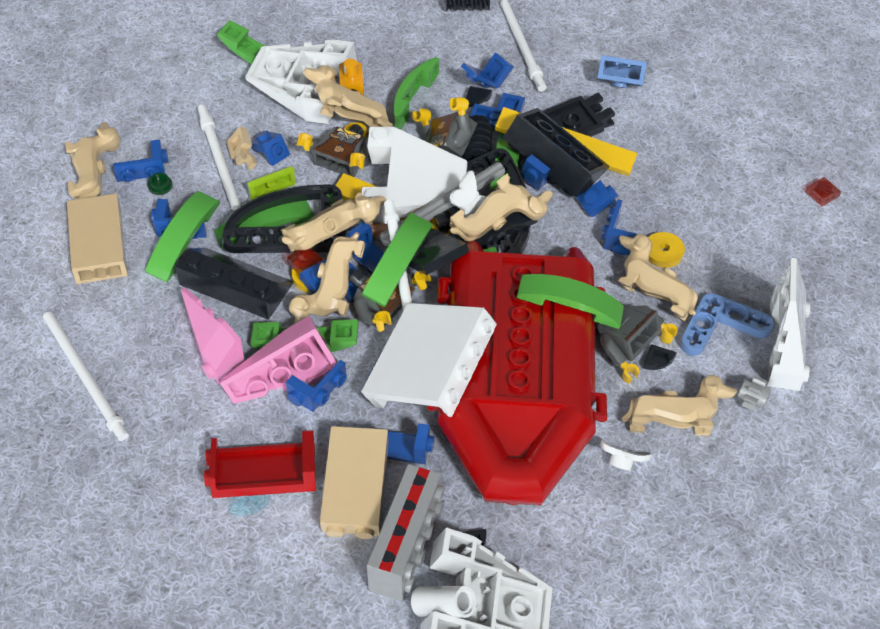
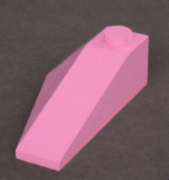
(215, 339)
(293, 352)

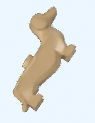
(345, 101)
(87, 161)
(496, 207)
(332, 221)
(653, 281)
(333, 282)
(680, 410)

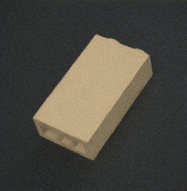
(96, 238)
(354, 482)

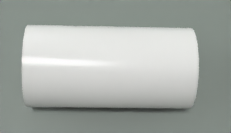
(449, 600)

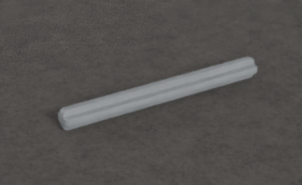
(443, 203)

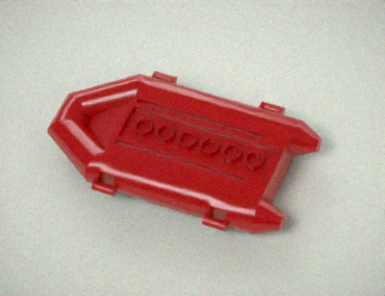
(535, 383)

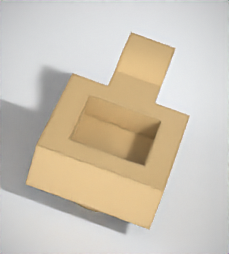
(239, 147)

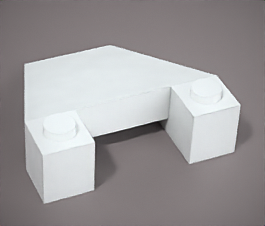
(280, 74)
(416, 170)
(790, 311)
(503, 593)

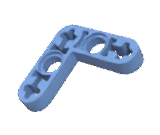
(721, 314)

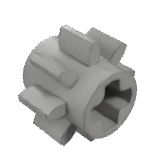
(754, 393)

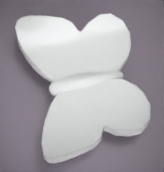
(467, 196)
(621, 457)

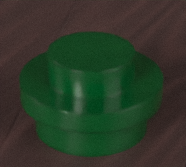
(160, 184)

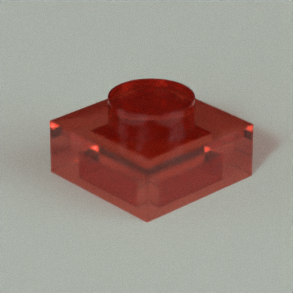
(823, 191)
(303, 259)

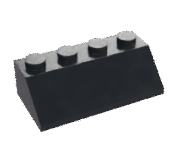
(568, 159)
(232, 281)

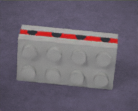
(405, 533)

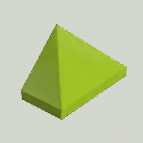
(271, 182)

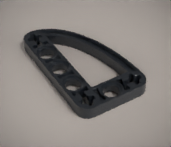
(512, 170)
(271, 234)

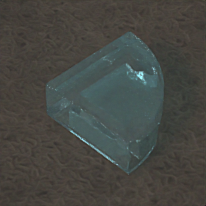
(249, 504)

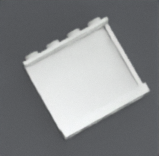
(430, 356)

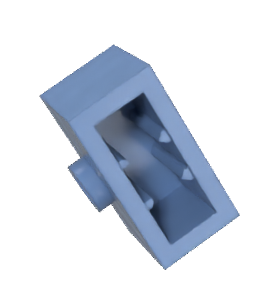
(622, 71)

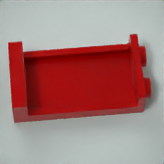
(261, 468)

